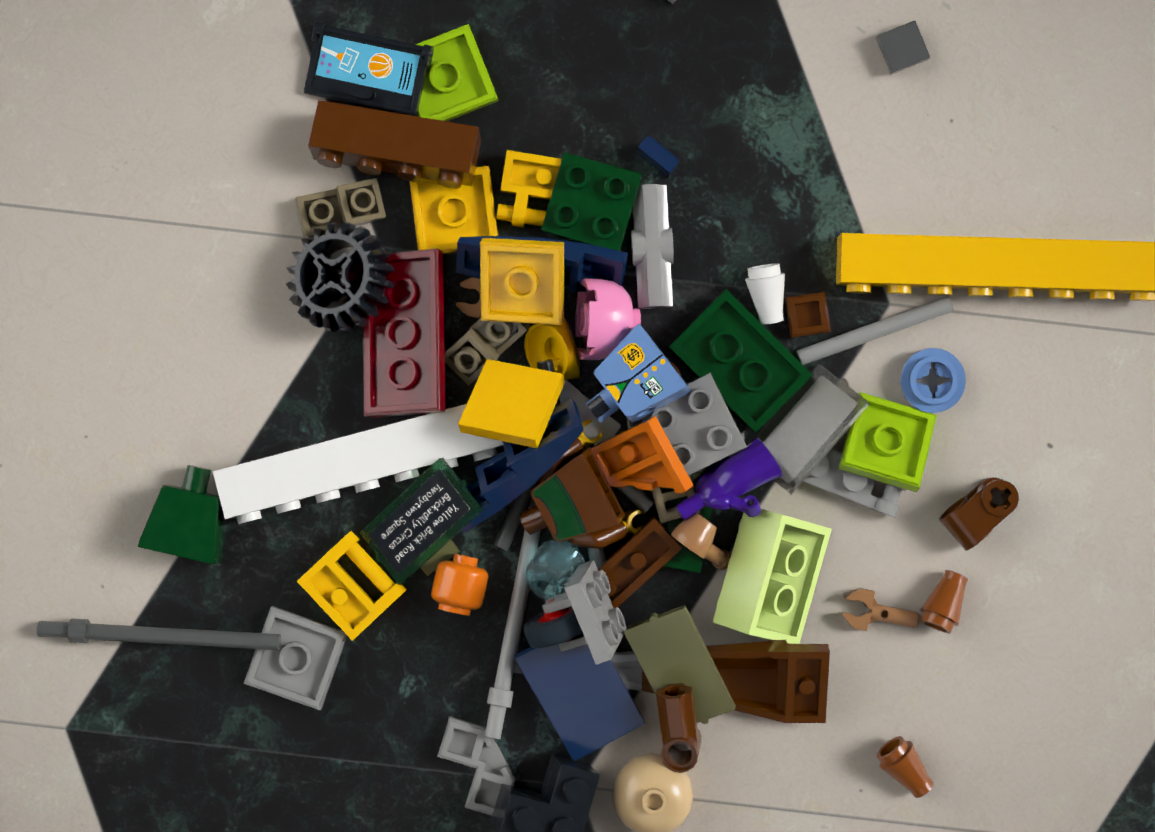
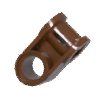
(974, 517)

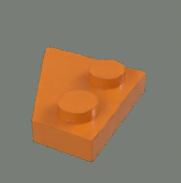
(642, 459)

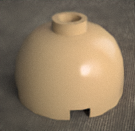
(651, 795)

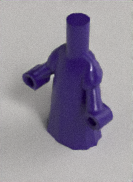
(731, 479)

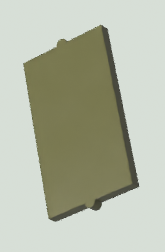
(675, 653)

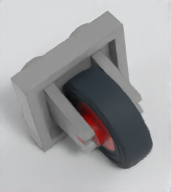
(580, 616)

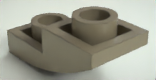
(351, 203)
(481, 342)

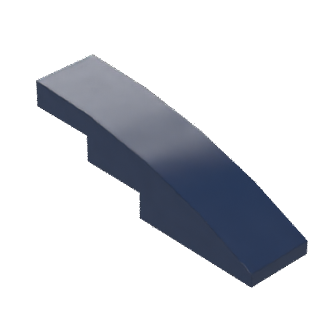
(580, 260)
(521, 466)

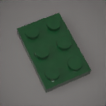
(743, 358)

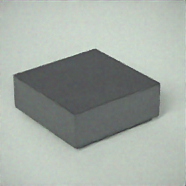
(903, 47)

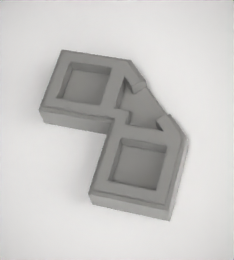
(467, 745)

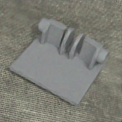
(700, 426)

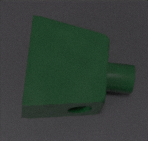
(186, 520)

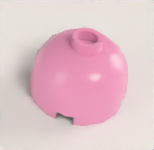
(603, 317)

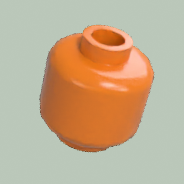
(459, 585)

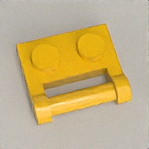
(341, 595)

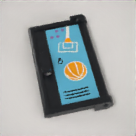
(354, 64)

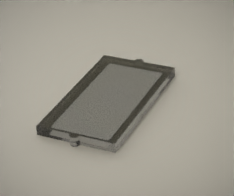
(810, 425)

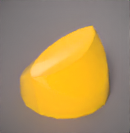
(554, 343)

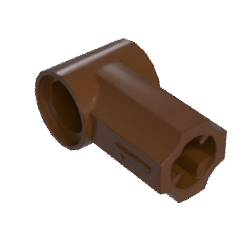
(678, 725)

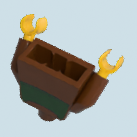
(578, 501)

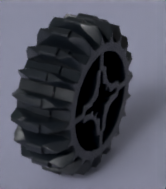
(318, 283)

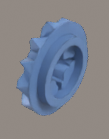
(945, 366)

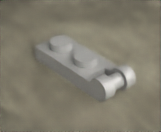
(852, 486)

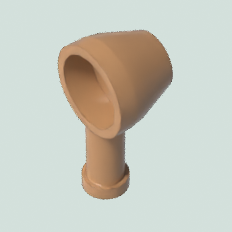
(698, 535)

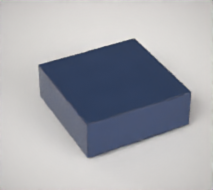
(658, 156)

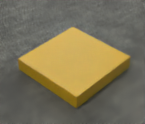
(450, 213)
(522, 281)
(511, 403)

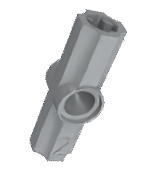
(652, 247)

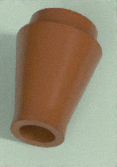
(945, 603)
(904, 765)

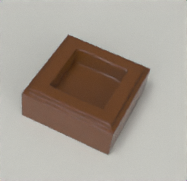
(807, 315)

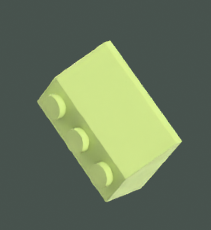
(772, 576)

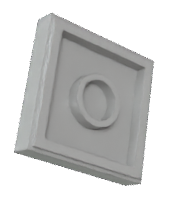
(304, 662)

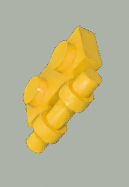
(527, 177)

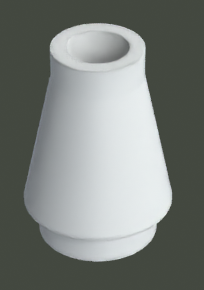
(767, 291)

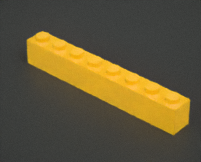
(996, 264)

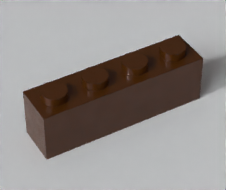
(394, 144)

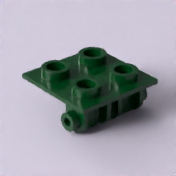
(591, 202)

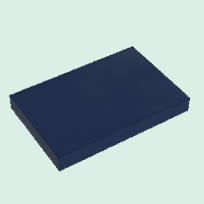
(580, 698)

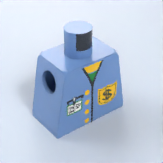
(636, 379)

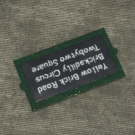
(421, 521)

